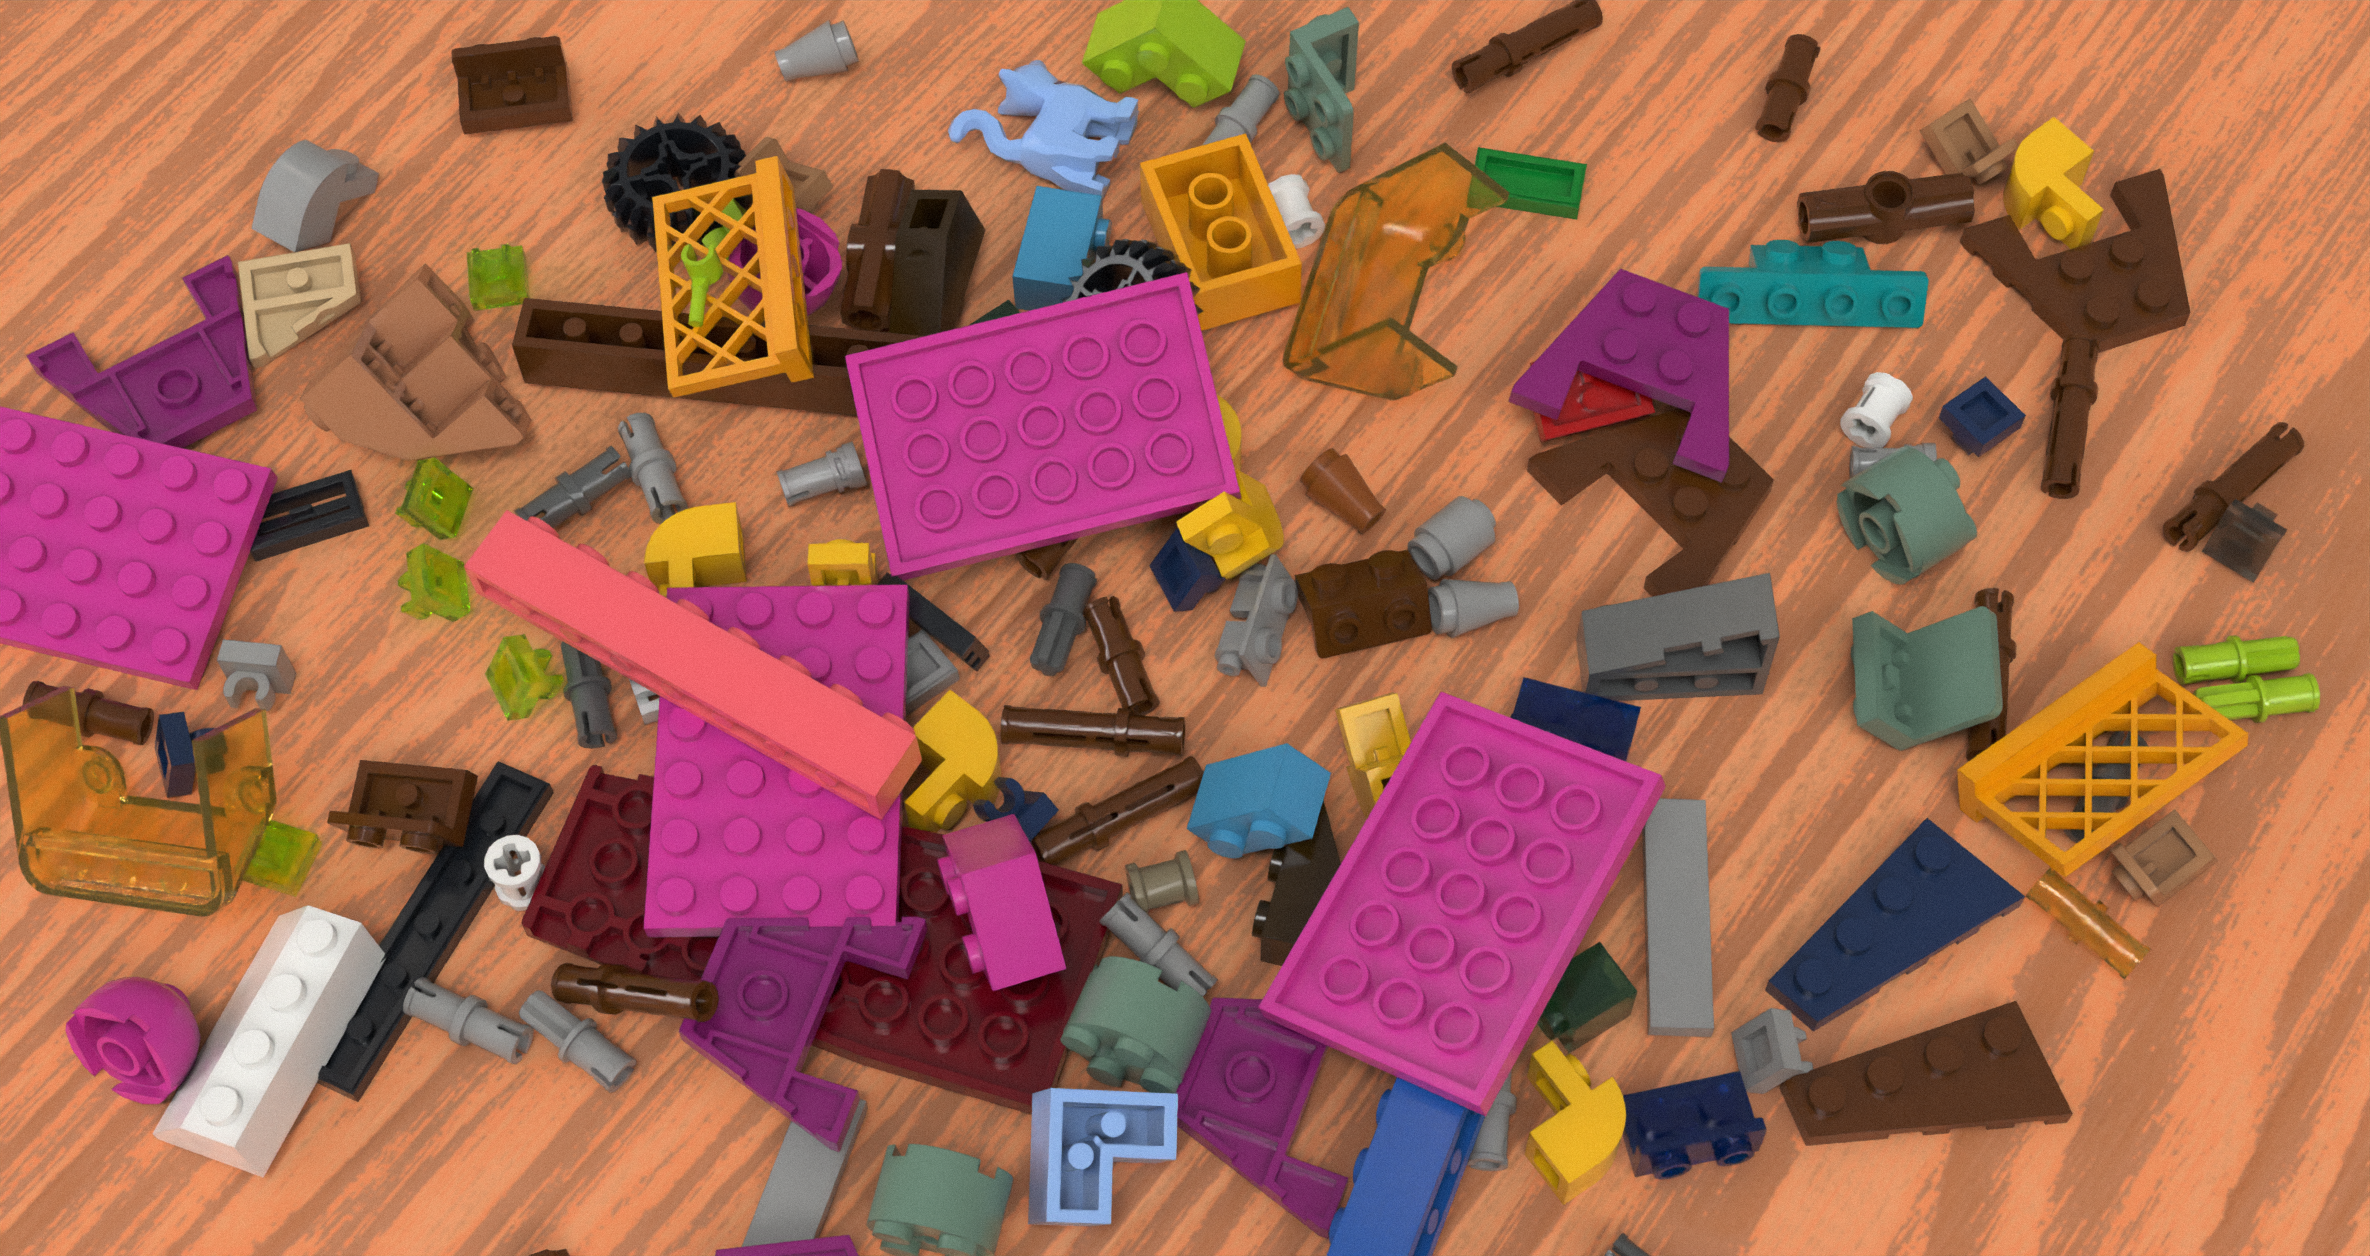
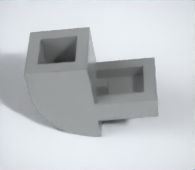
(304, 194)

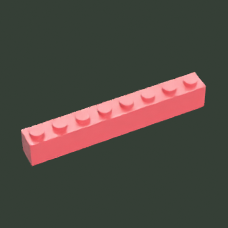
(696, 663)

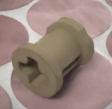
(1163, 883)

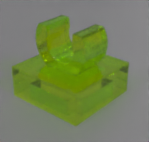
(497, 277)
(435, 499)
(435, 585)
(519, 677)
(283, 858)

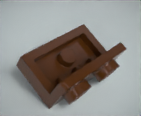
(512, 84)
(1365, 602)
(408, 805)

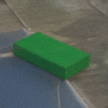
(1535, 182)

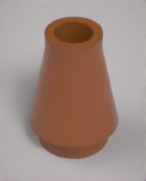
(1341, 489)

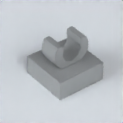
(255, 668)
(1769, 1050)

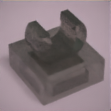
(2245, 539)

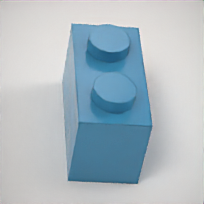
(1057, 235)
(1258, 801)

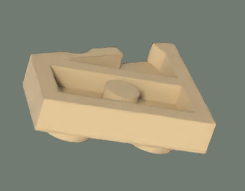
(295, 297)

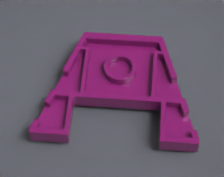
(1651, 344)
(175, 387)
(772, 997)
(1247, 1102)

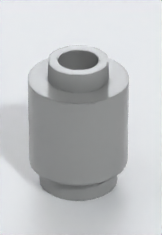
(1452, 537)

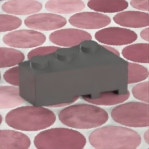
(1681, 643)

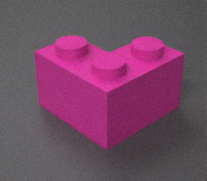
(1000, 886)

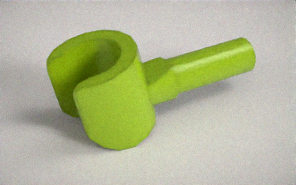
(702, 274)

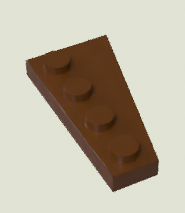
(1936, 1081)

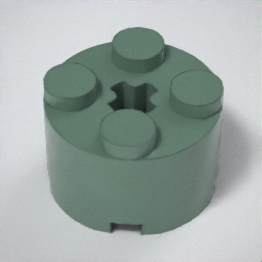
(1906, 513)
(1135, 1026)
(937, 1203)

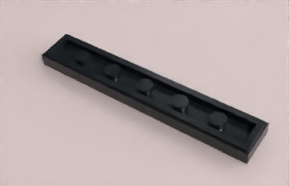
(432, 926)

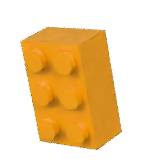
(1225, 227)

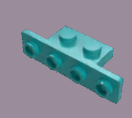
(1815, 288)

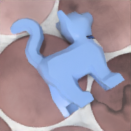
(1057, 140)

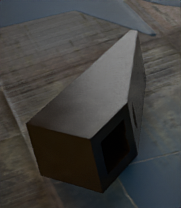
(933, 261)
(1301, 878)

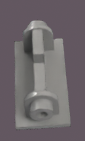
(1266, 599)

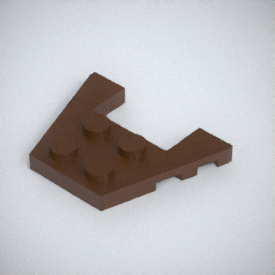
(2107, 288)
(1690, 507)

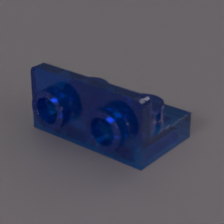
(1578, 716)
(1691, 1125)

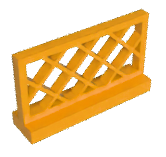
(780, 283)
(2066, 734)

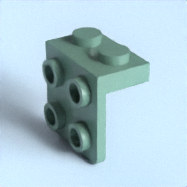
(1319, 76)
(1926, 679)

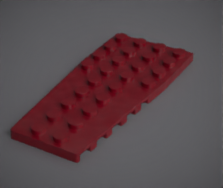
(929, 1028)

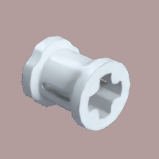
(1299, 218)
(1880, 404)
(501, 869)

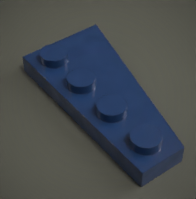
(1900, 917)

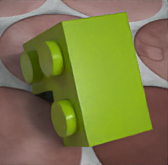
(1165, 41)

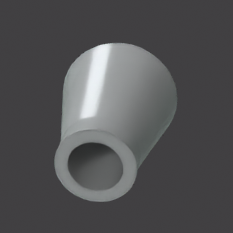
(819, 52)
(1468, 605)

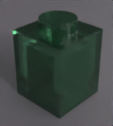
(1587, 999)

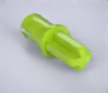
(2234, 659)
(2263, 698)

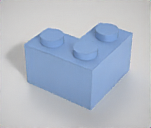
(1079, 1138)

